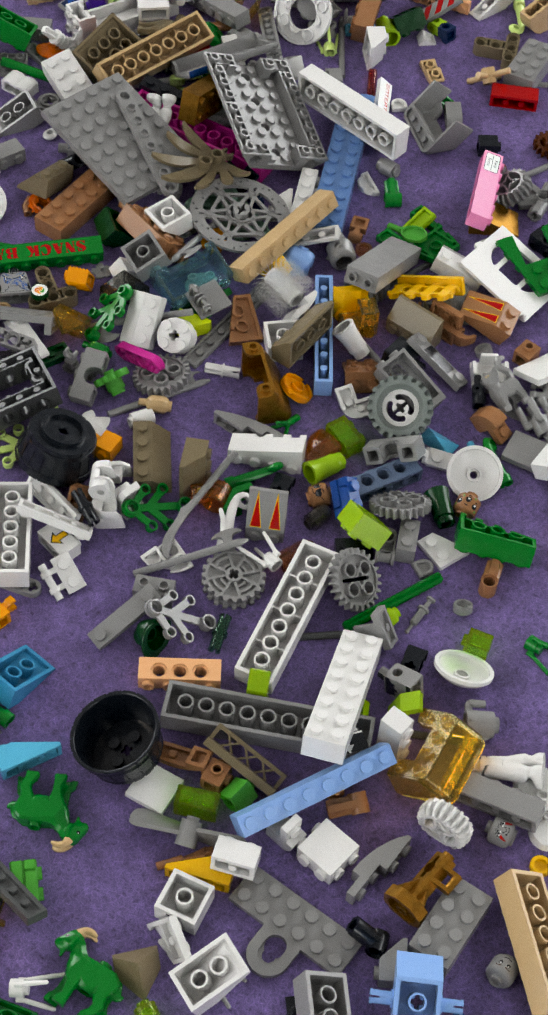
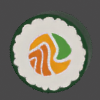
(39, 291)

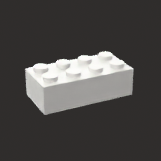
(65, 74)

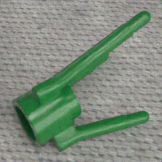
(536, 646)

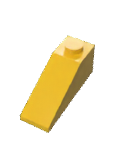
(201, 869)

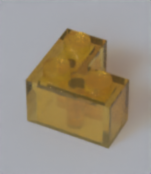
(365, 317)

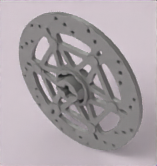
(239, 210)

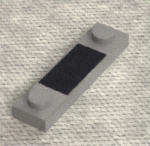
(437, 361)

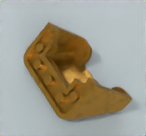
(272, 400)

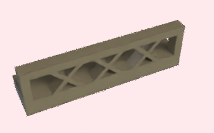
(241, 767)

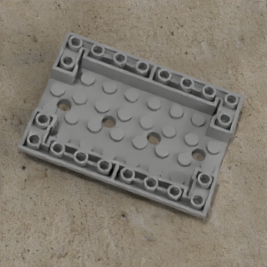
(266, 113)

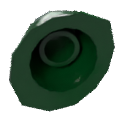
(150, 637)

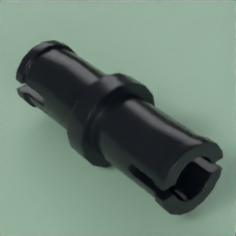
(85, 507)

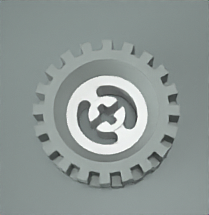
(386, 393)

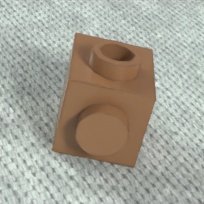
(526, 352)

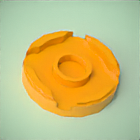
(295, 388)

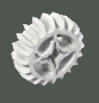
(445, 823)

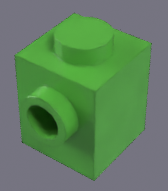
(238, 794)

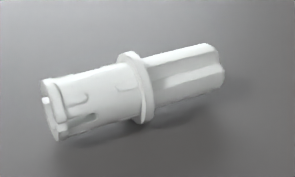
(222, 370)

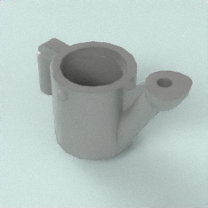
(481, 721)

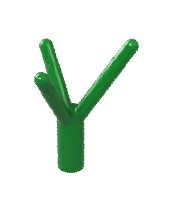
(289, 422)

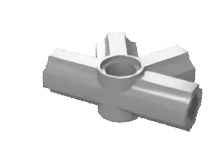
(536, 202)

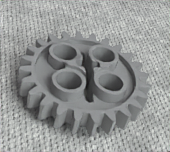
(173, 377)
(400, 504)
(352, 564)

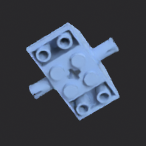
(419, 976)

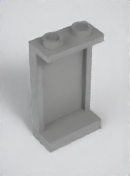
(31, 316)

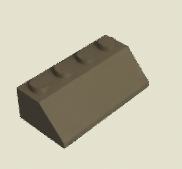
(303, 334)
(151, 455)

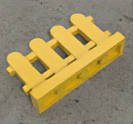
(428, 287)

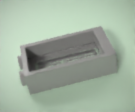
(403, 364)

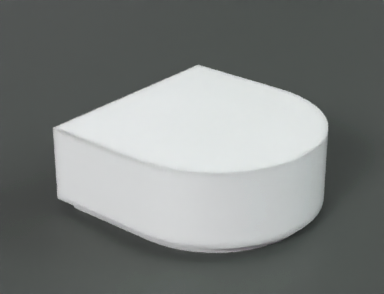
(398, 105)

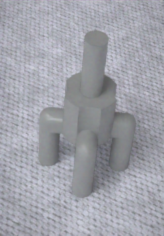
(539, 421)

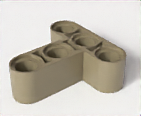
(497, 49)
(66, 295)

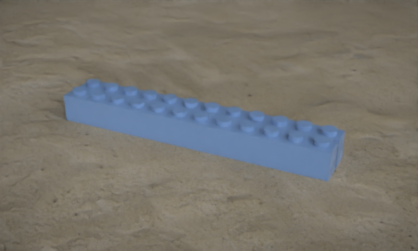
(341, 172)

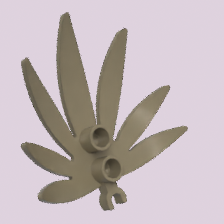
(205, 164)

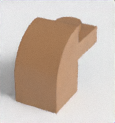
(491, 420)

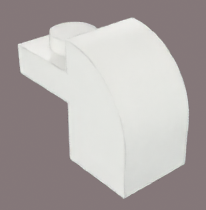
(126, 492)
(287, 832)

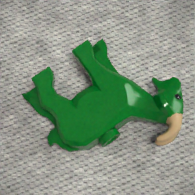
(48, 811)
(85, 974)

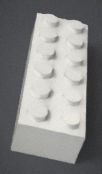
(15, 535)

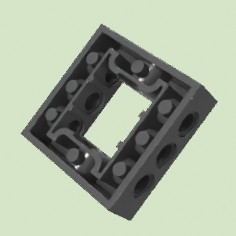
(26, 403)

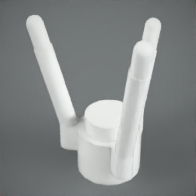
(268, 560)
(21, 986)

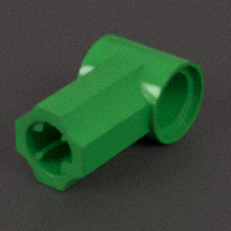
(392, 196)

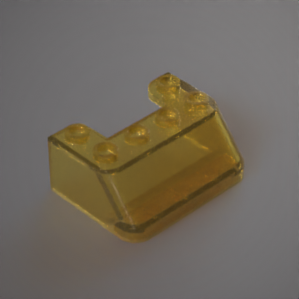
(443, 760)

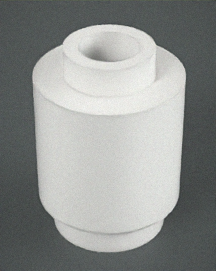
(141, 415)

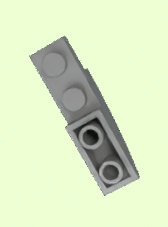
(378, 862)

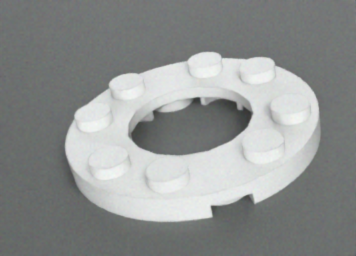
(302, 36)

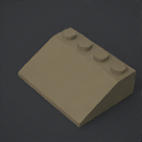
(102, 43)

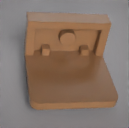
(360, 375)

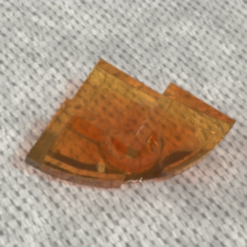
(321, 444)

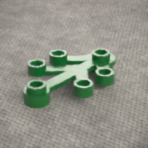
(108, 312)
(152, 507)

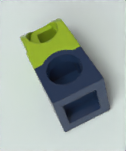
(442, 29)

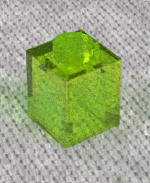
(477, 643)

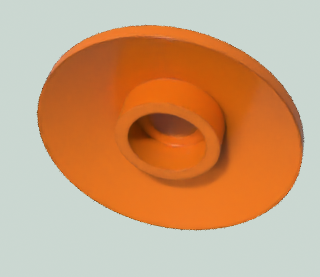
(47, 50)

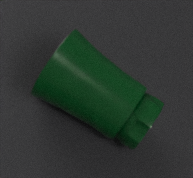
(441, 506)

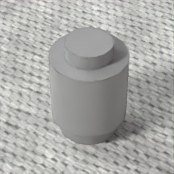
(388, 167)

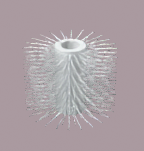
(282, 286)

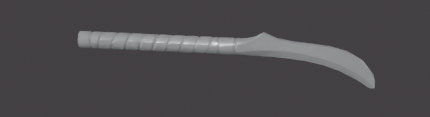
(186, 510)

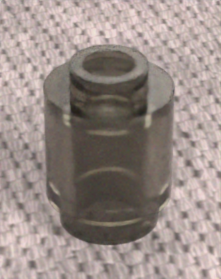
(317, 517)

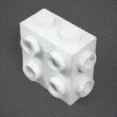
(327, 851)

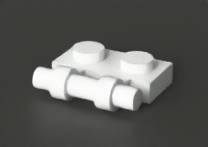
(67, 572)

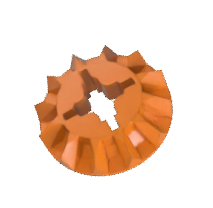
(34, 200)

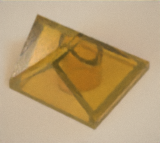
(71, 321)

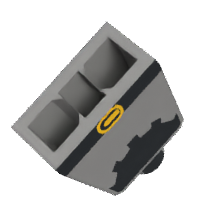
(400, 680)

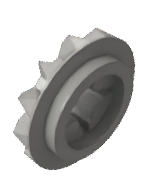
(43, 100)

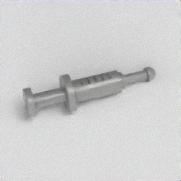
(422, 610)

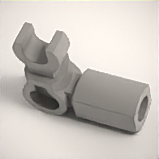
(71, 362)

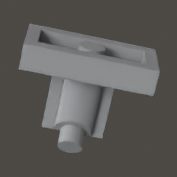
(381, 627)

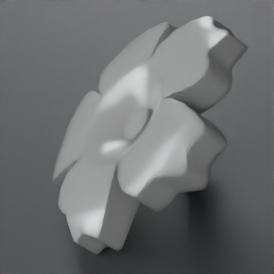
(101, 271)

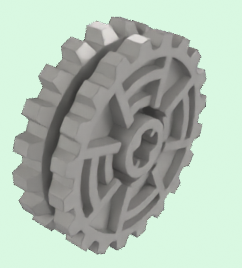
(233, 579)

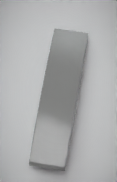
(239, 424)

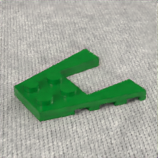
(431, 247)
(534, 273)

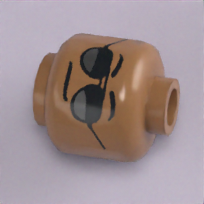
(318, 495)

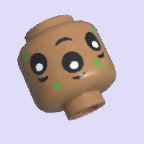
(468, 504)

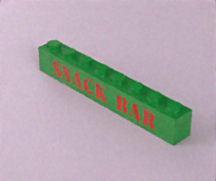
(51, 253)

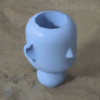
(301, 257)

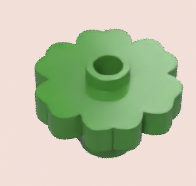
(113, 381)

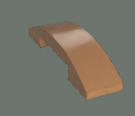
(185, 758)

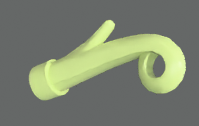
(518, 5)

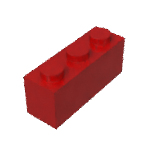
(514, 97)

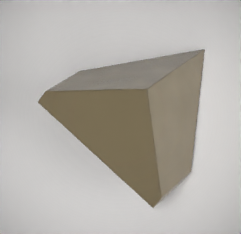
(138, 969)

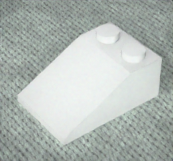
(209, 974)

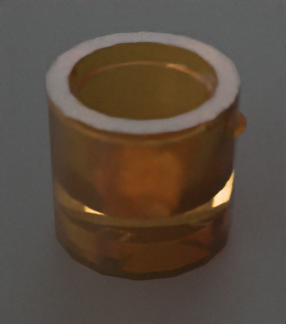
(216, 496)

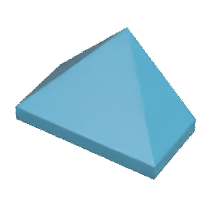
(438, 441)

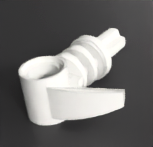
(59, 39)

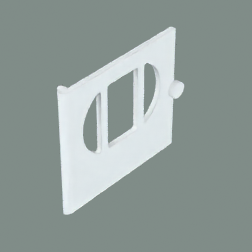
(481, 267)

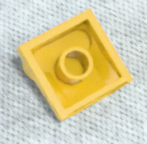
(346, 299)

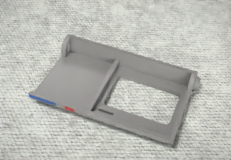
(241, 49)

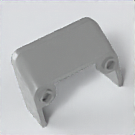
(422, 119)

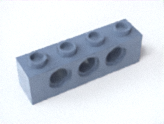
(388, 477)

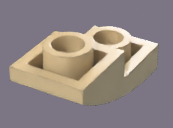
(431, 70)

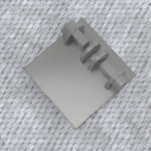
(207, 298)

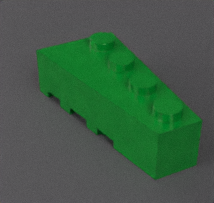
(493, 542)

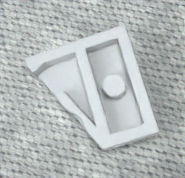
(172, 938)

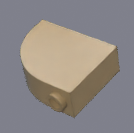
(536, 16)

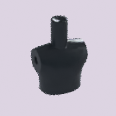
(478, 393)

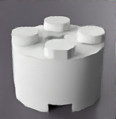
(167, 332)

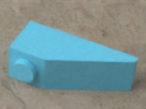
(21, 756)

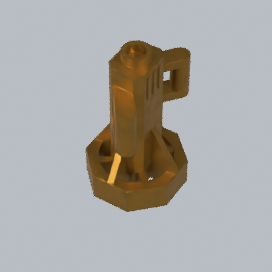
(410, 898)

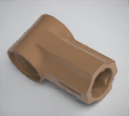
(490, 578)
(351, 804)

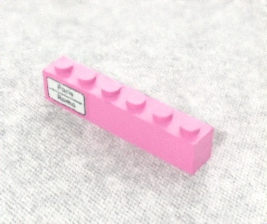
(485, 190)

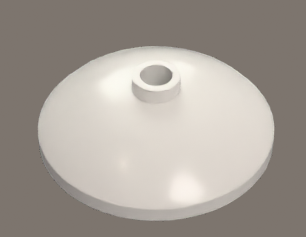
(477, 460)
(463, 669)

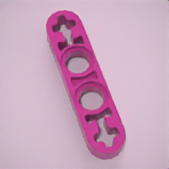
(140, 357)

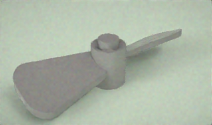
(188, 831)

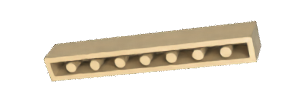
(283, 236)

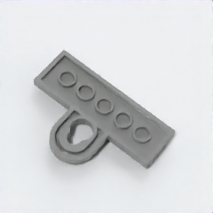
(293, 921)

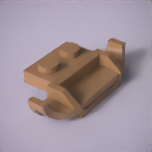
(453, 321)

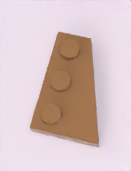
(244, 321)

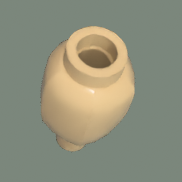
(157, 403)

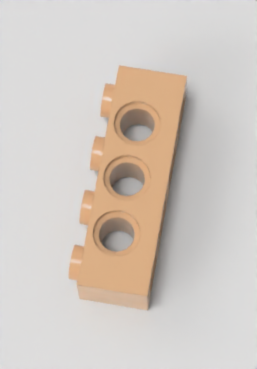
(171, 667)

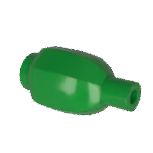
(97, 345)

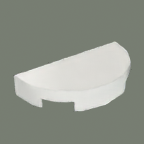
(367, 185)

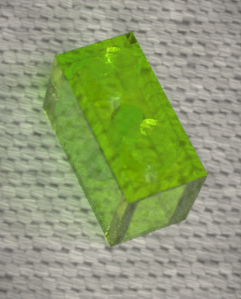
(347, 435)
(197, 803)

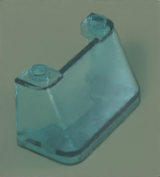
(200, 269)

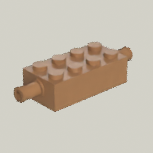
(137, 222)

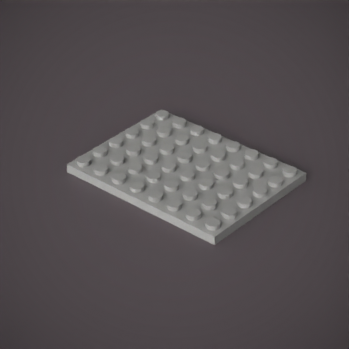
(103, 140)

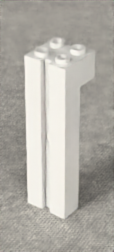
(90, 19)

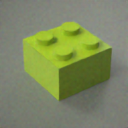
(363, 525)

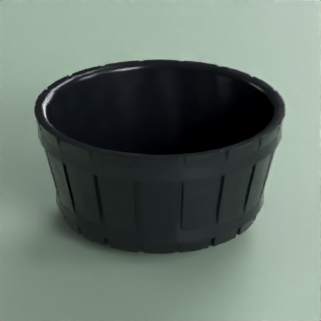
(53, 456)
(108, 727)

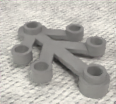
(177, 616)

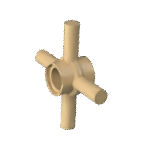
(488, 75)

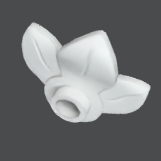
(98, 423)

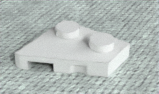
(440, 550)

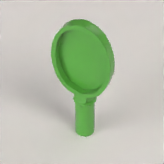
(410, 233)

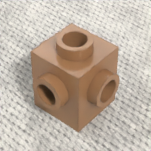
(216, 775)

